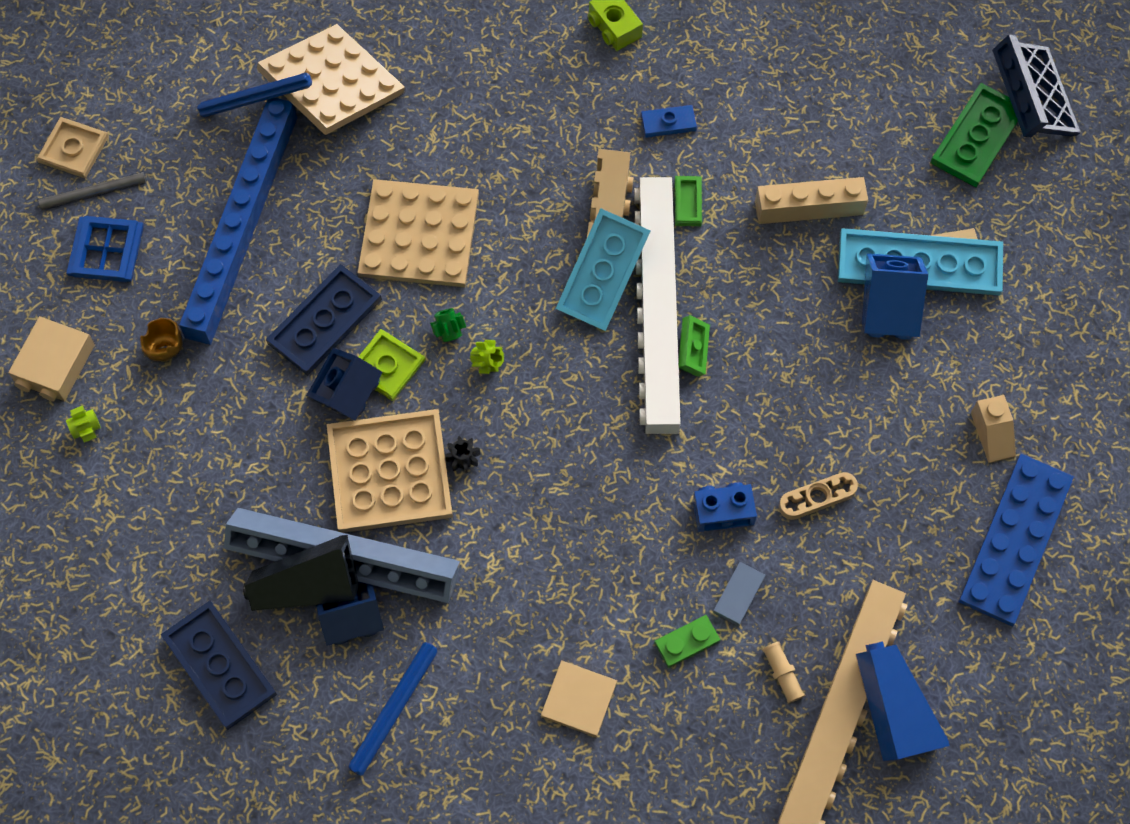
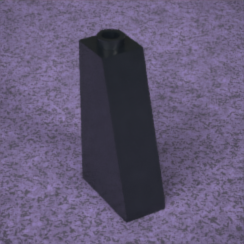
(305, 578)

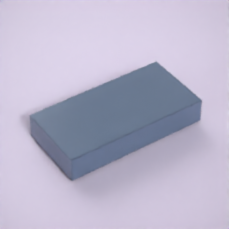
(739, 593)

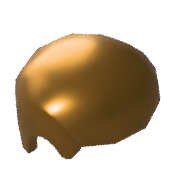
(161, 333)

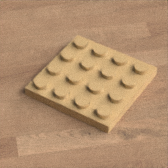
(343, 78)
(418, 233)
(389, 471)

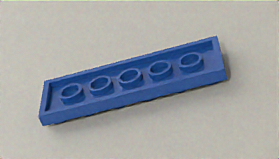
(1016, 540)

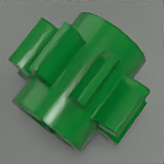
(448, 325)

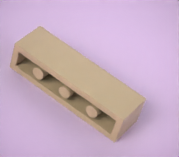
(811, 200)

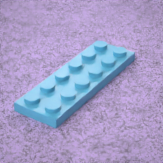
(950, 261)

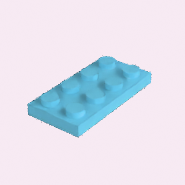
(603, 269)

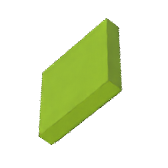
(395, 361)

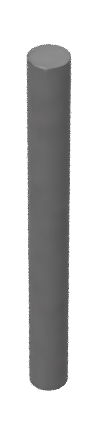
(91, 191)

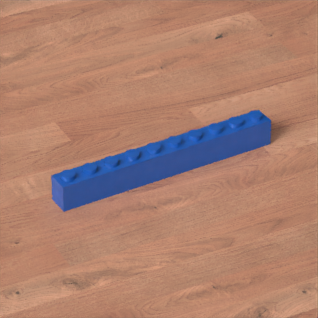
(238, 221)

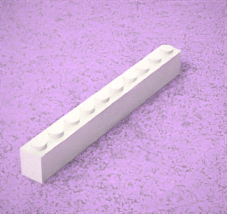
(658, 308)

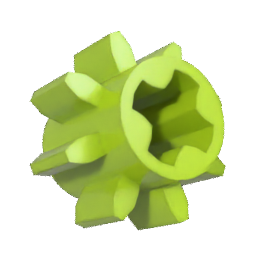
(487, 356)
(83, 424)

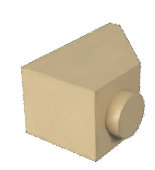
(995, 428)

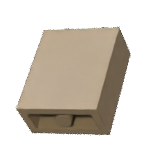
(51, 359)

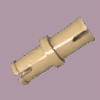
(783, 672)

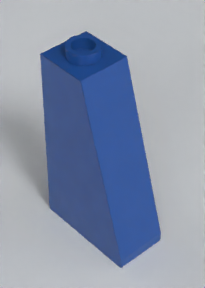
(897, 705)

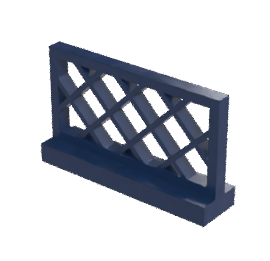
(1025, 93)

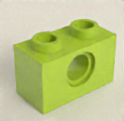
(620, 33)

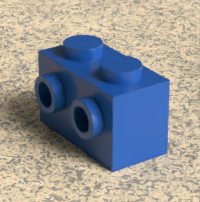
(724, 507)

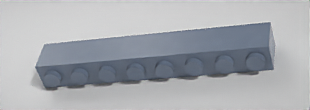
(374, 561)

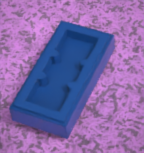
(668, 121)

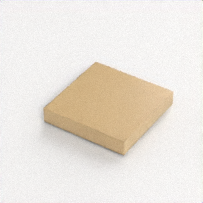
(72, 147)
(579, 699)

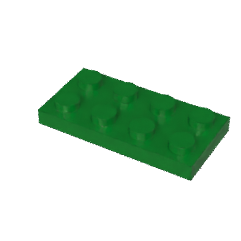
(976, 136)

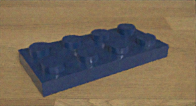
(323, 319)
(218, 665)

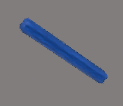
(255, 94)
(392, 709)

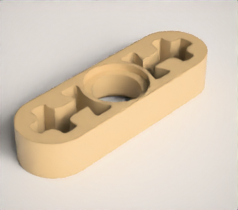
(822, 485)

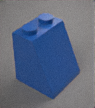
(894, 295)

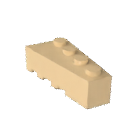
(611, 184)

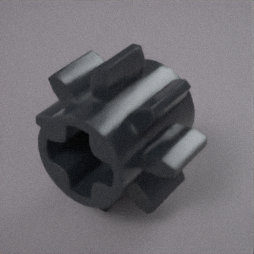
(465, 460)

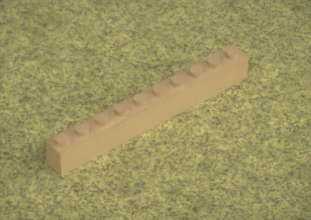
(841, 710)

